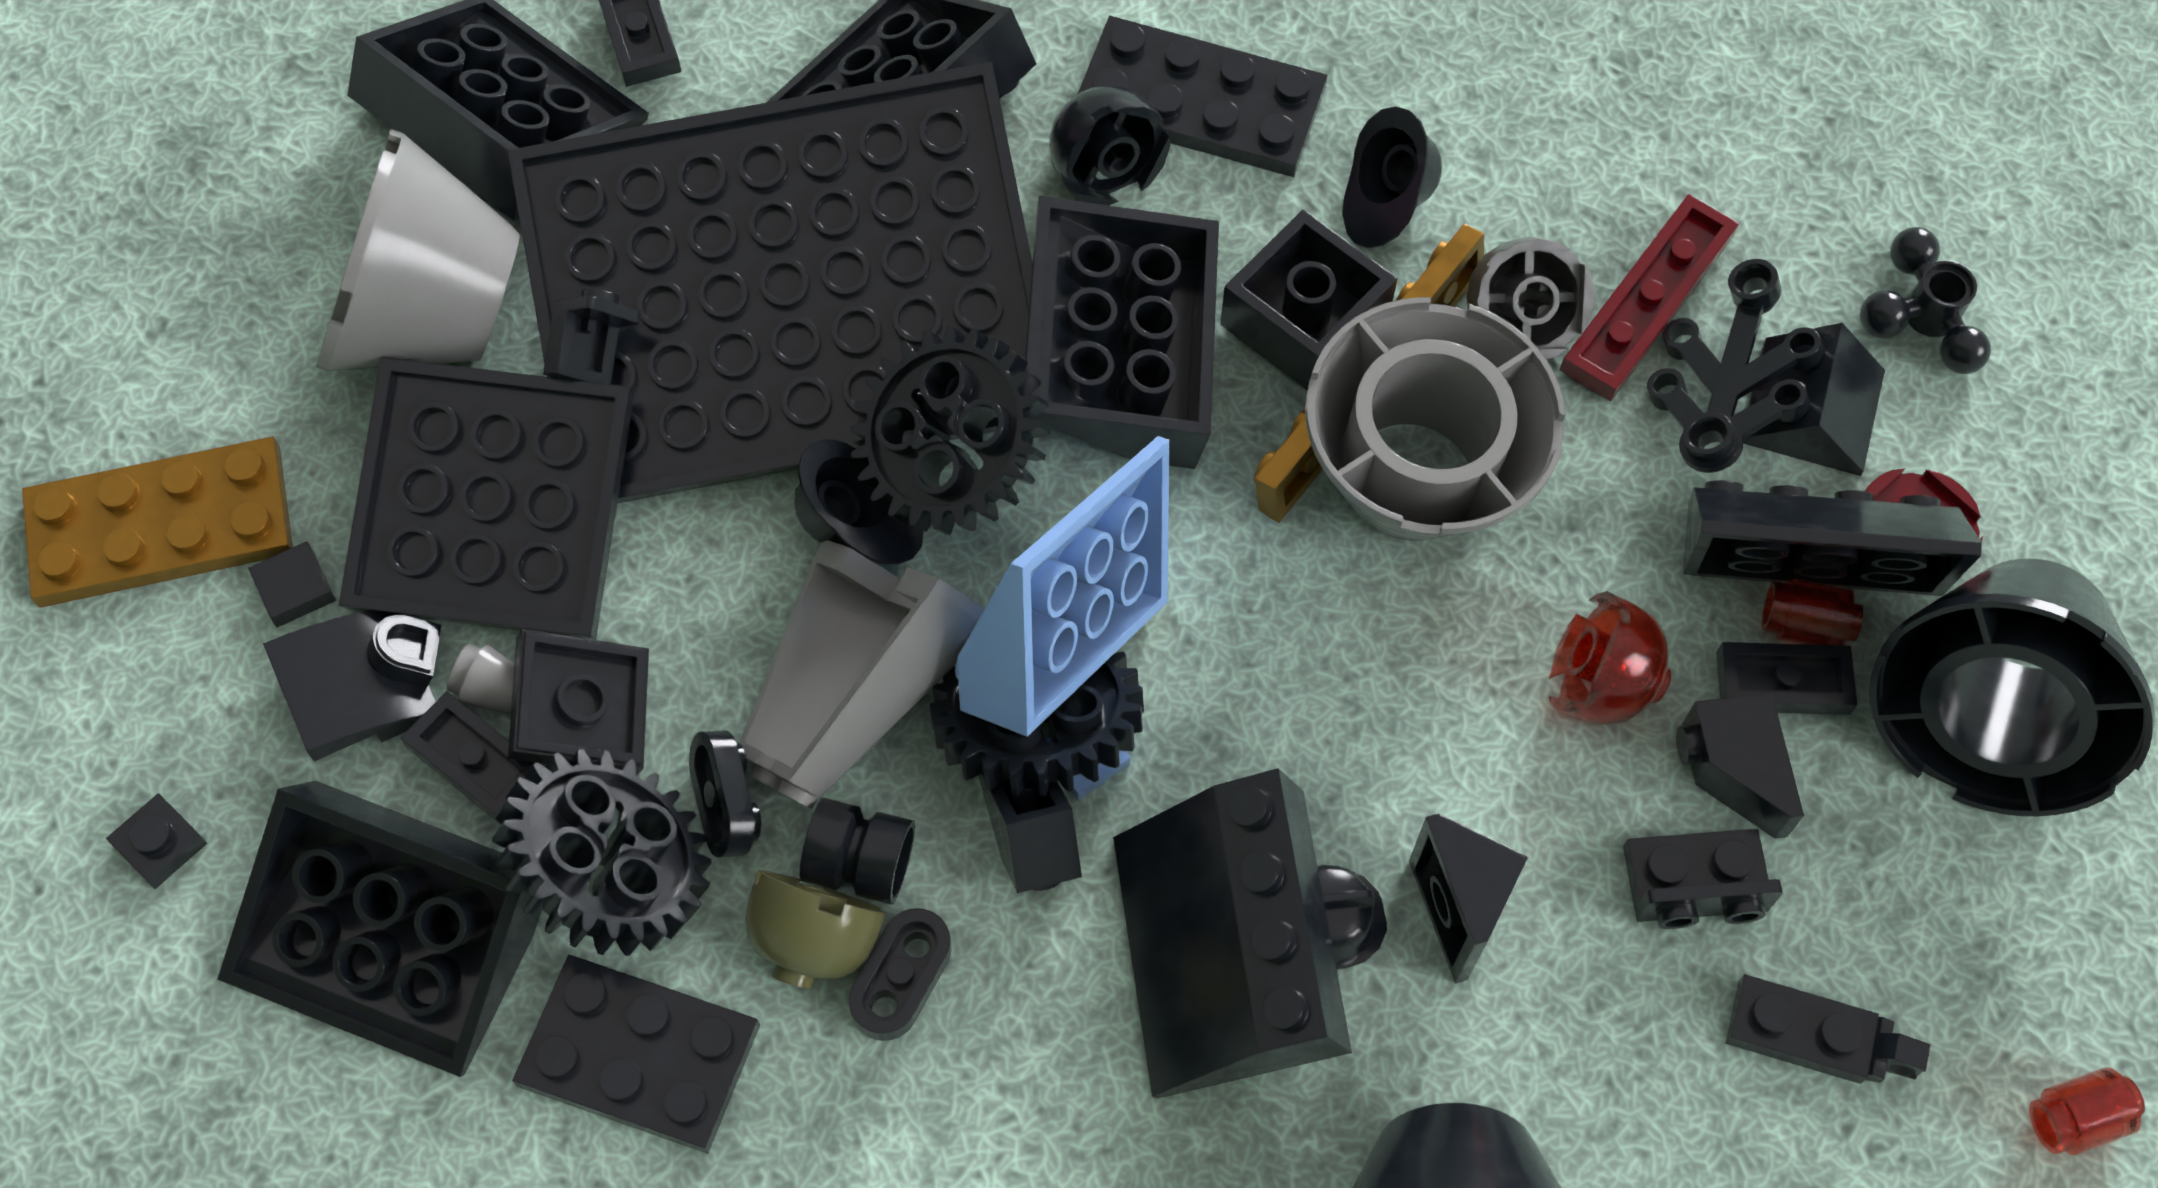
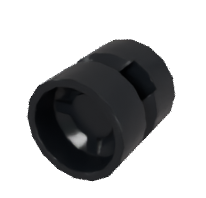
(857, 850)

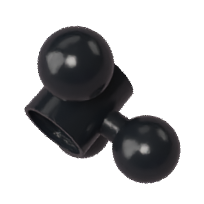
(1934, 306)

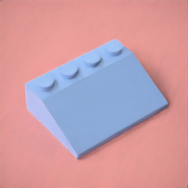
(1071, 599)

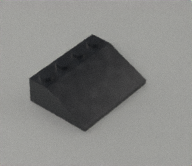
(915, 39)
(478, 85)
(1124, 326)
(1827, 540)
(378, 925)
(1230, 936)

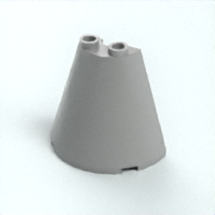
(850, 668)

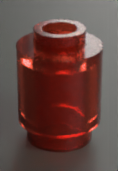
(1811, 613)
(2087, 1112)

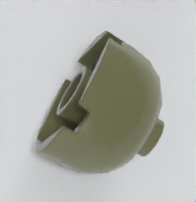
(809, 929)

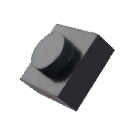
(156, 841)

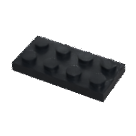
(1212, 93)

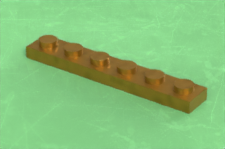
(1293, 467)

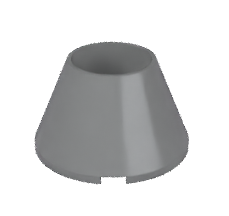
(420, 269)
(1445, 372)

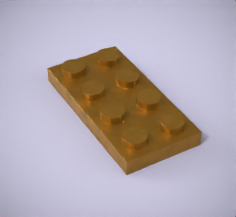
(155, 521)

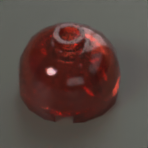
(1619, 653)

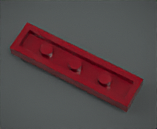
(1649, 297)

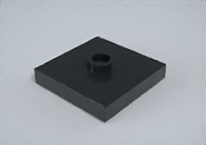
(578, 697)

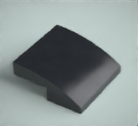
(337, 690)

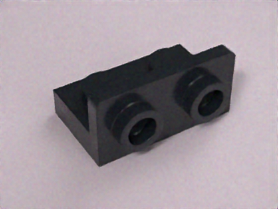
(1700, 876)

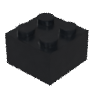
(1302, 294)

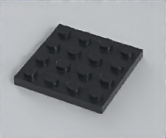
(487, 498)

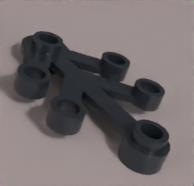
(1734, 374)

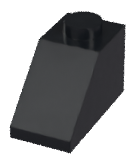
(1742, 760)
(1034, 835)

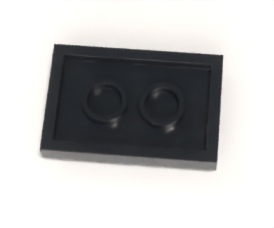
(637, 1053)

